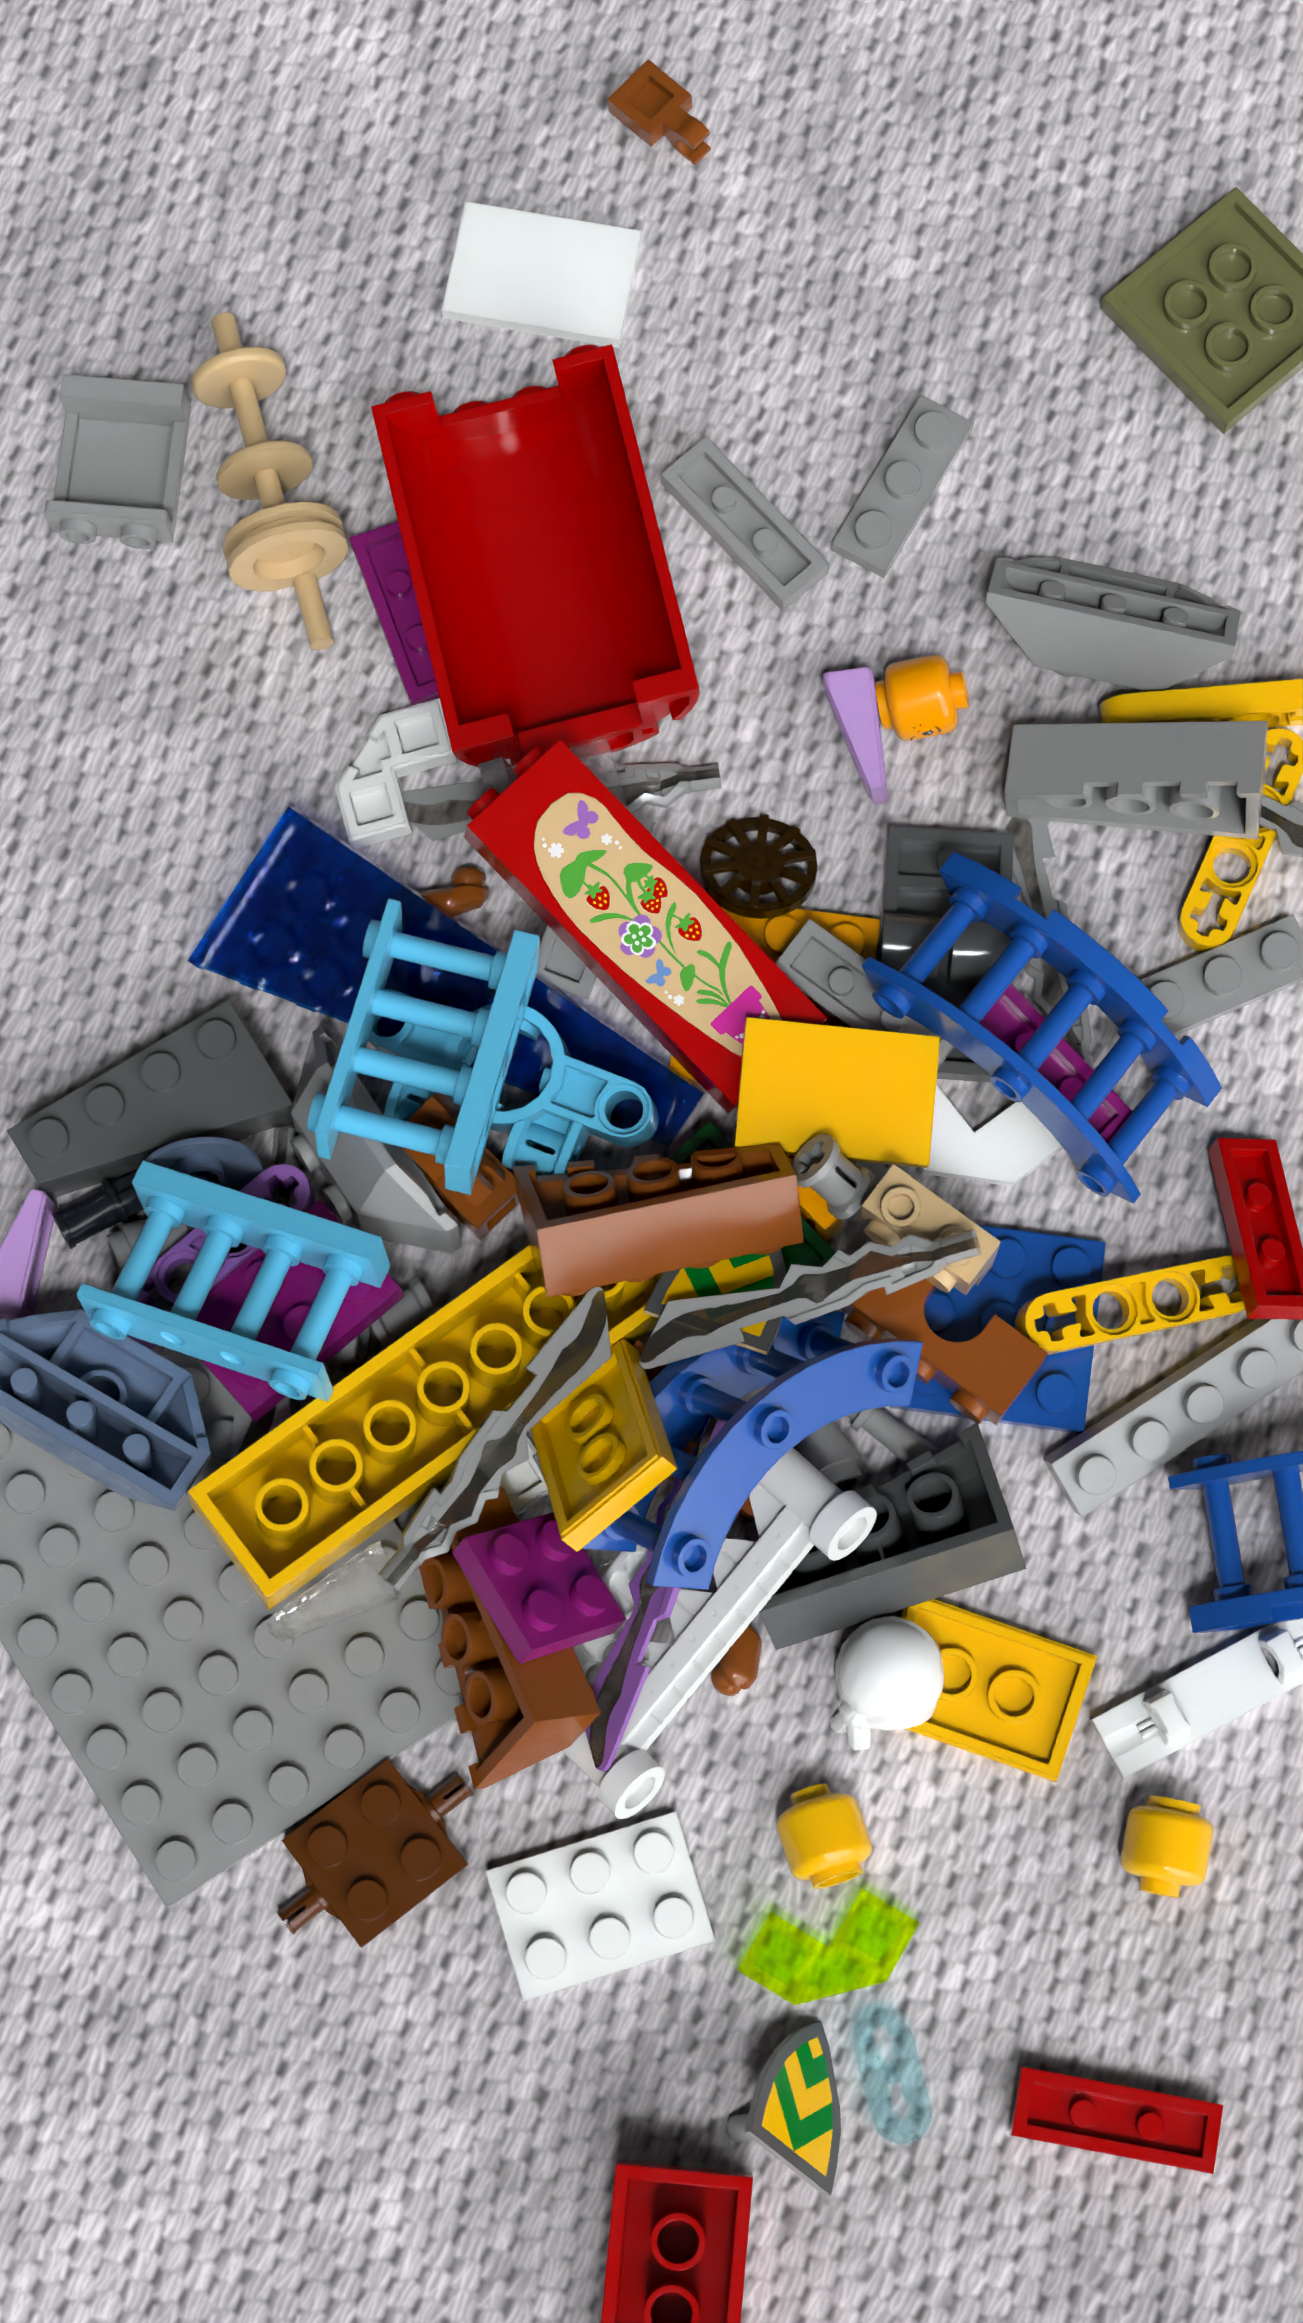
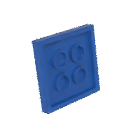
(1023, 1270)

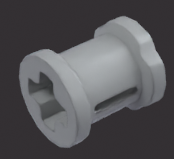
(833, 1176)
(404, 1315)

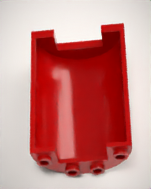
(538, 564)

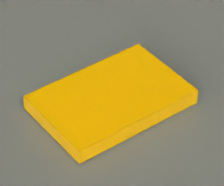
(850, 1083)
(603, 1448)
(1003, 1689)

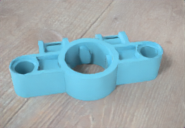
(571, 1102)

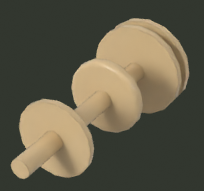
(284, 540)

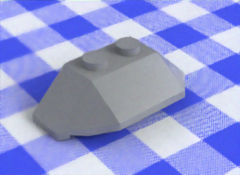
(1110, 622)
(366, 1177)

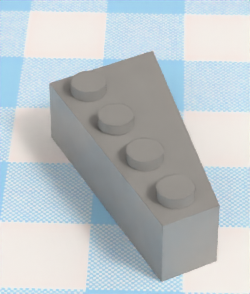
(1140, 775)

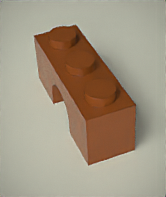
(980, 1372)

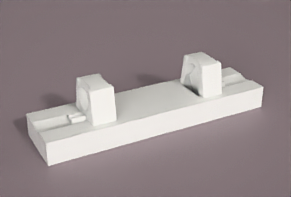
(1202, 1698)

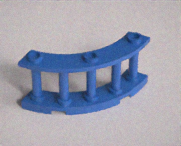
(1092, 979)
(809, 1383)
(1235, 1602)

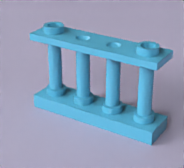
(473, 1088)
(228, 1220)

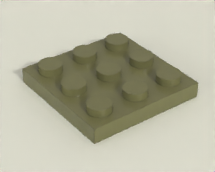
(1219, 309)

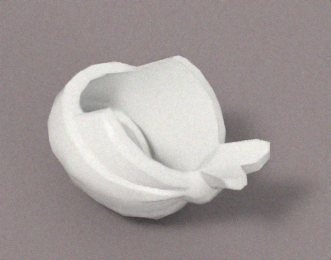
(886, 1679)

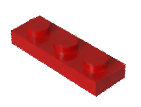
(1260, 1226)
(1116, 2120)

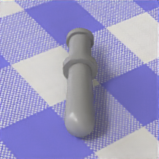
(892, 1434)

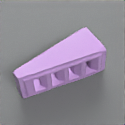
(856, 710)
(24, 1256)

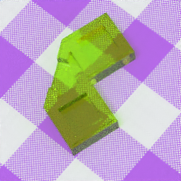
(857, 1957)

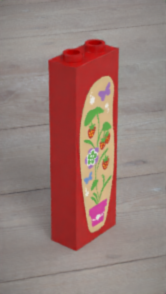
(633, 915)

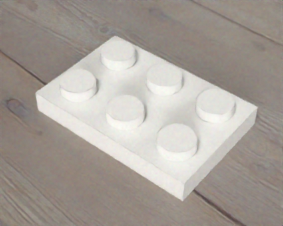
(600, 1906)

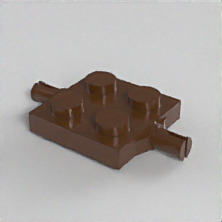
(374, 1852)

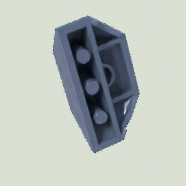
(102, 1406)

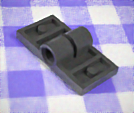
(919, 899)

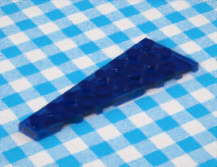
(301, 933)

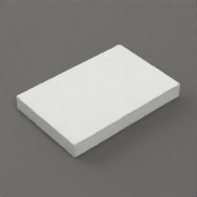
(542, 274)

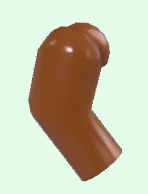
(464, 896)
(739, 1665)

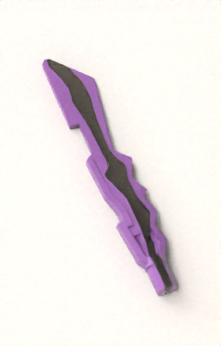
(622, 1675)

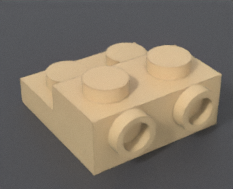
(907, 1207)

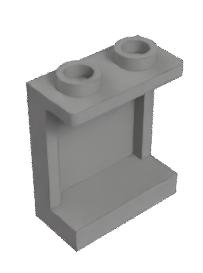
(119, 460)

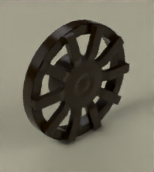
(758, 867)

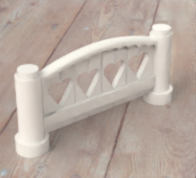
(792, 1513)

